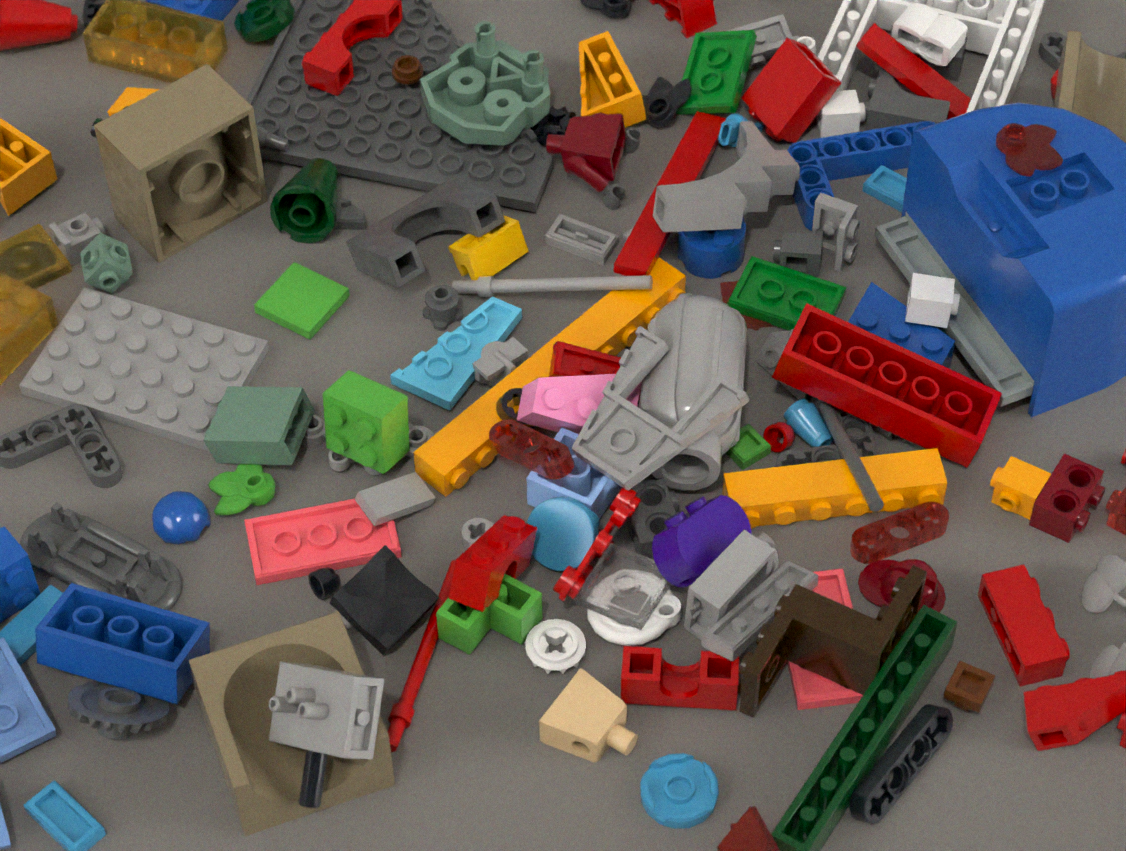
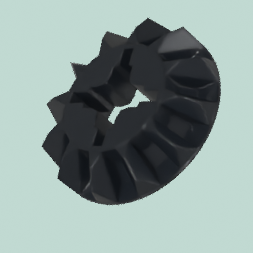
(555, 116)

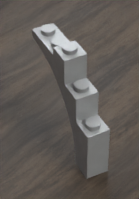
(726, 197)

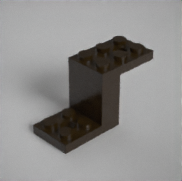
(828, 639)

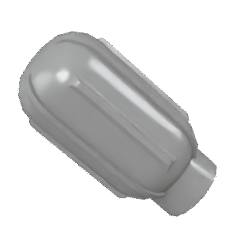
(704, 343)

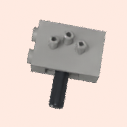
(326, 715)

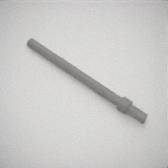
(487, 285)

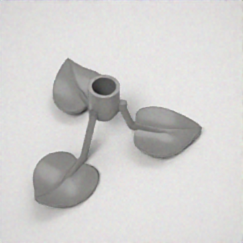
(1097, 595)

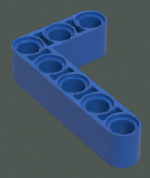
(847, 157)

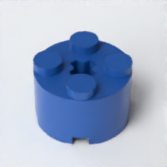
(712, 251)

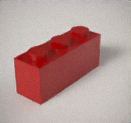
(1023, 625)

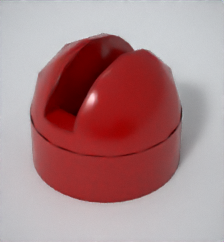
(774, 434)

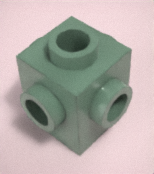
(106, 263)

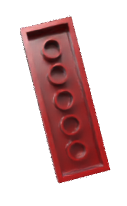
(887, 385)

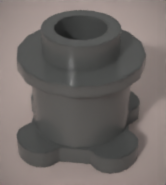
(441, 306)

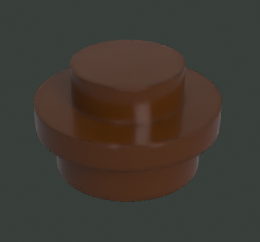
(407, 70)

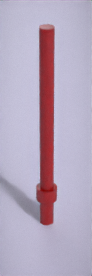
(403, 712)

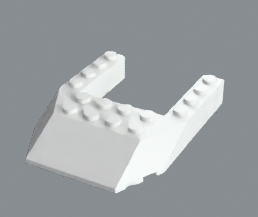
(994, 28)

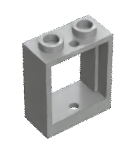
(727, 582)

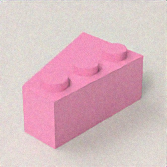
(564, 400)

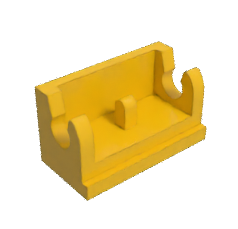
(491, 251)

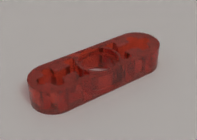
(537, 460)
(907, 519)

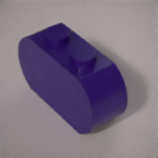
(697, 538)

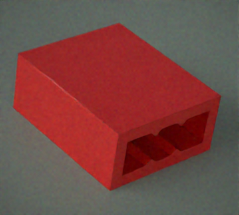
(790, 91)

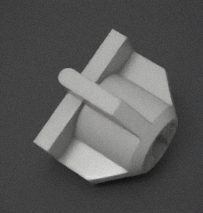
(498, 360)

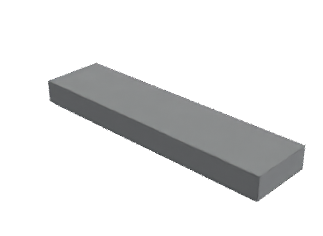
(744, 622)

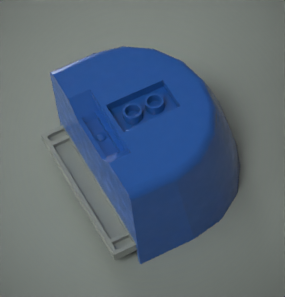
(1027, 253)

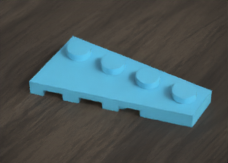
(447, 367)

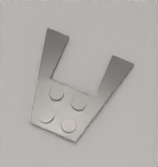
(633, 444)

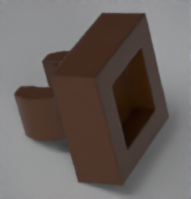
(968, 687)

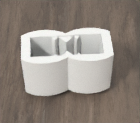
(929, 34)

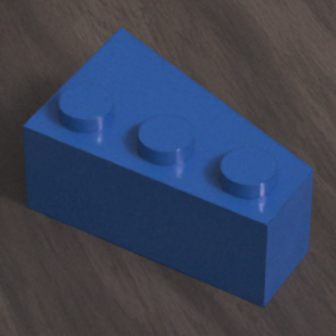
(886, 316)

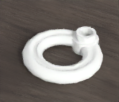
(627, 635)

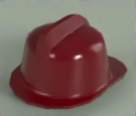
(879, 578)

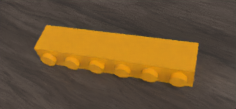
(830, 490)

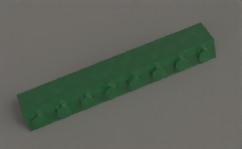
(866, 733)

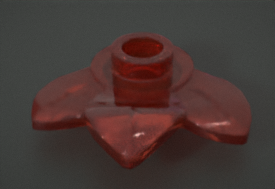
(1028, 148)

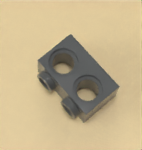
(649, 517)

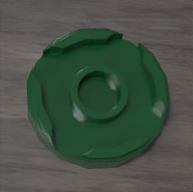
(264, 19)

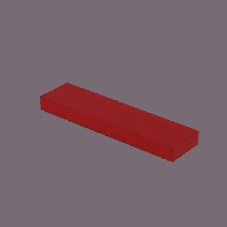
(911, 70)

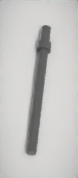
(849, 454)

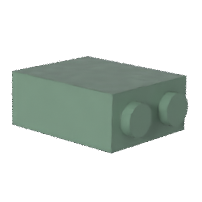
(259, 425)

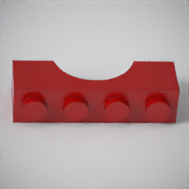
(329, 62)

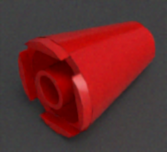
(34, 23)

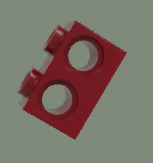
(1067, 498)

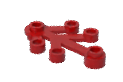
(573, 580)

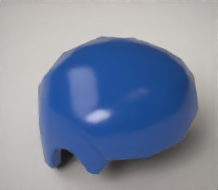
(180, 517)

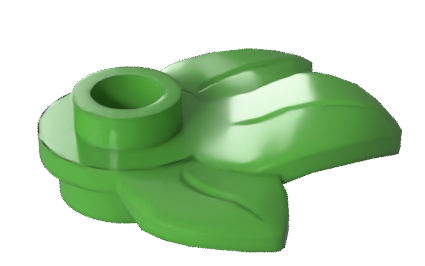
(242, 488)

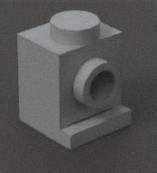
(75, 235)

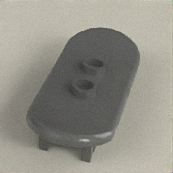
(100, 558)

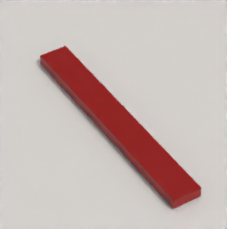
(686, 165)

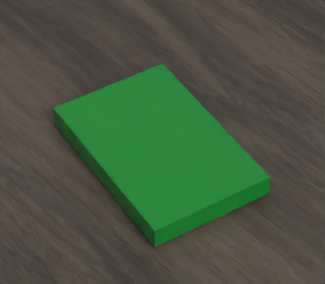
(718, 70)
(781, 293)

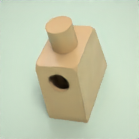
(587, 720)

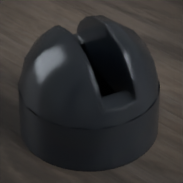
(324, 582)

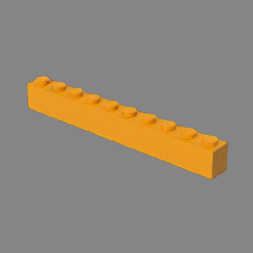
(606, 327)

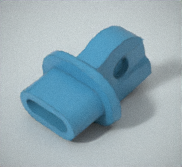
(730, 128)

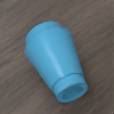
(808, 423)

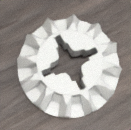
(555, 632)

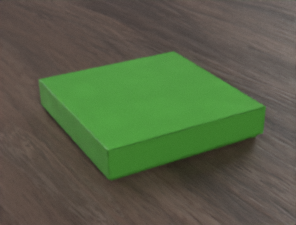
(301, 300)

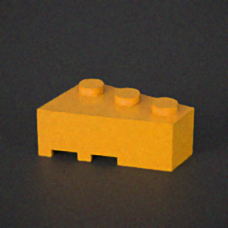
(607, 81)
(24, 168)

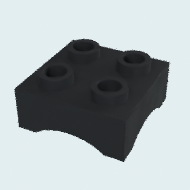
(383, 600)

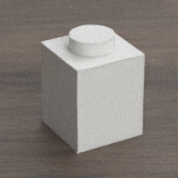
(841, 114)
(931, 300)

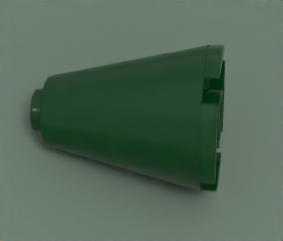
(307, 202)

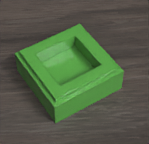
(749, 448)

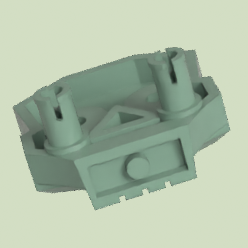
(487, 90)

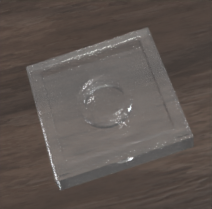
(623, 587)

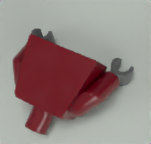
(593, 151)

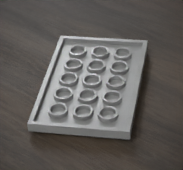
(142, 366)

